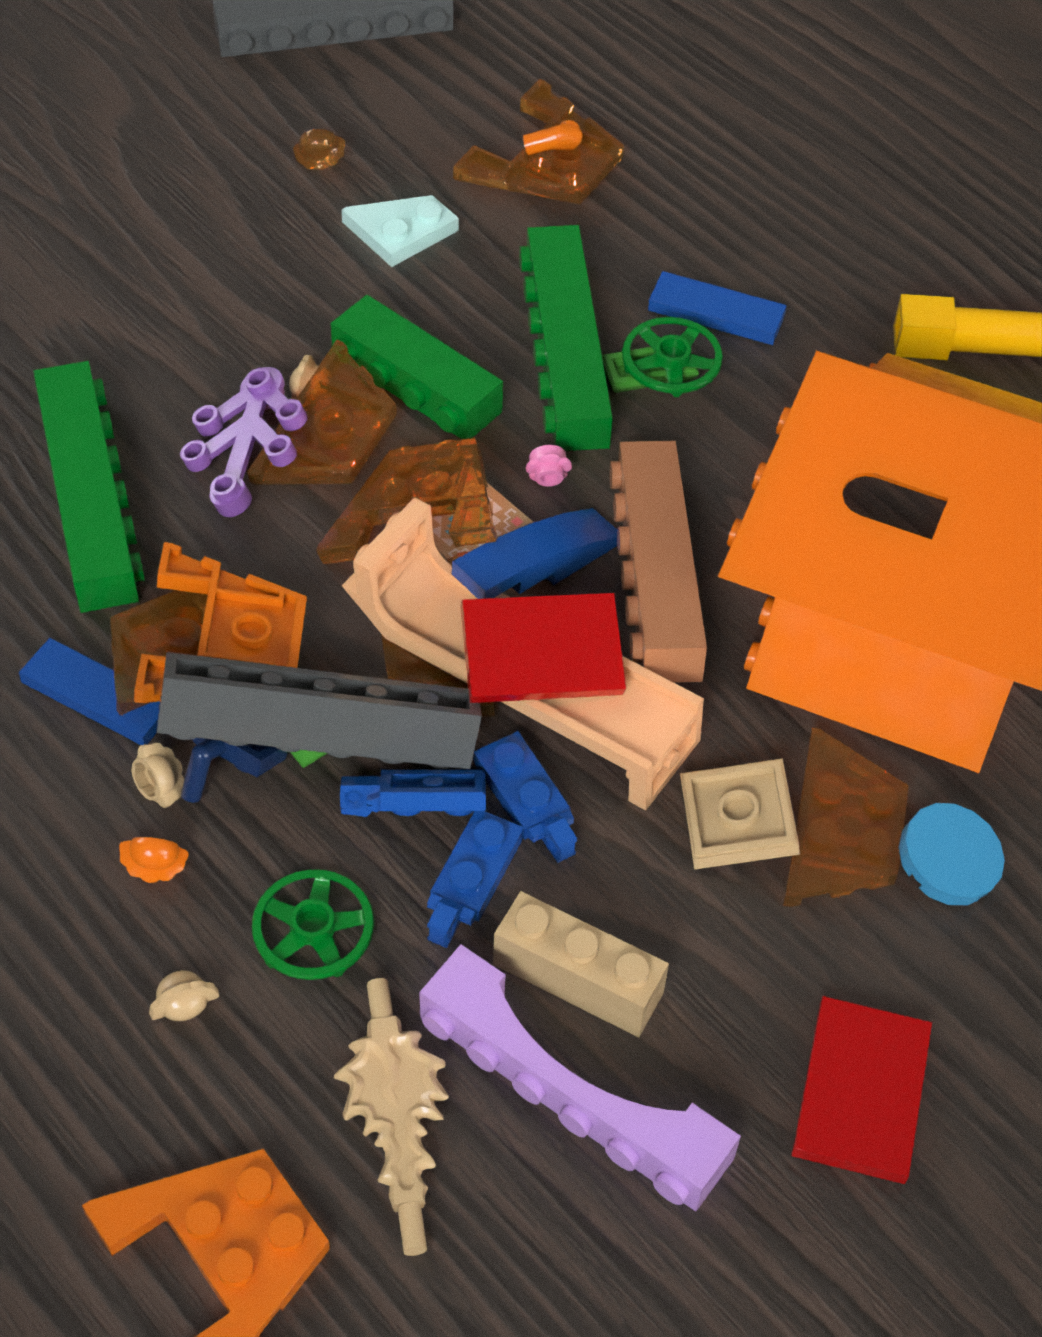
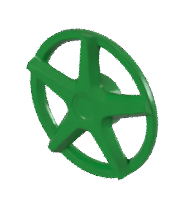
(672, 354)
(313, 924)

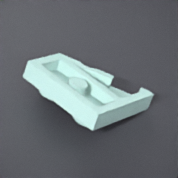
(401, 226)

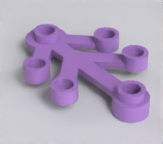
(258, 392)

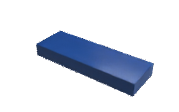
(717, 307)
(86, 689)

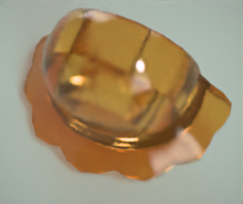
(319, 149)

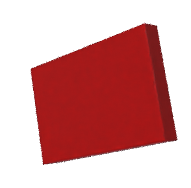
(542, 647)
(863, 1090)

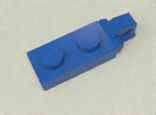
(414, 791)
(528, 794)
(471, 874)

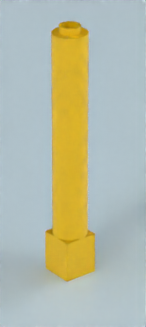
(933, 327)

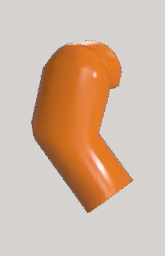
(559, 137)

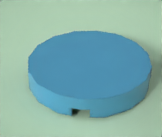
(951, 854)

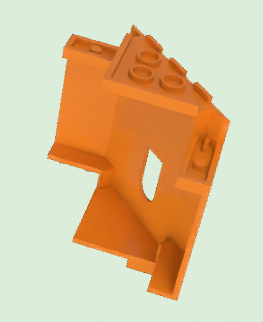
(876, 619)

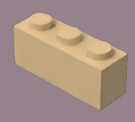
(579, 963)

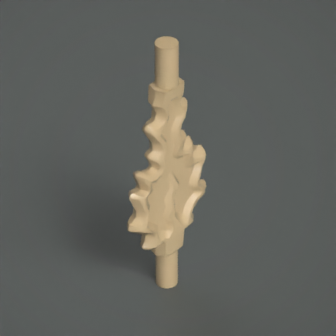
(393, 1089)

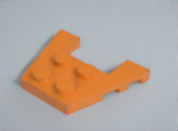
(241, 618)
(236, 1225)

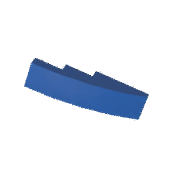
(535, 553)

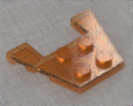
(552, 173)
(440, 474)

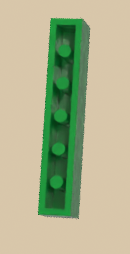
(567, 339)
(85, 487)

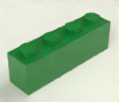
(419, 368)

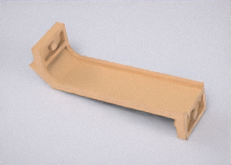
(416, 605)

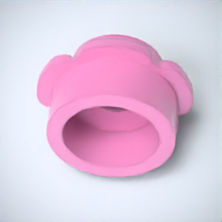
(548, 465)

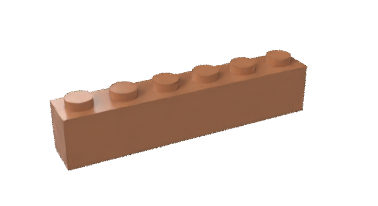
(658, 562)

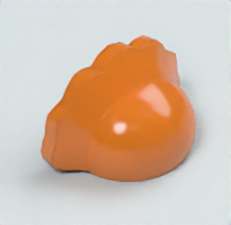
(152, 858)

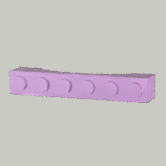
(673, 1148)

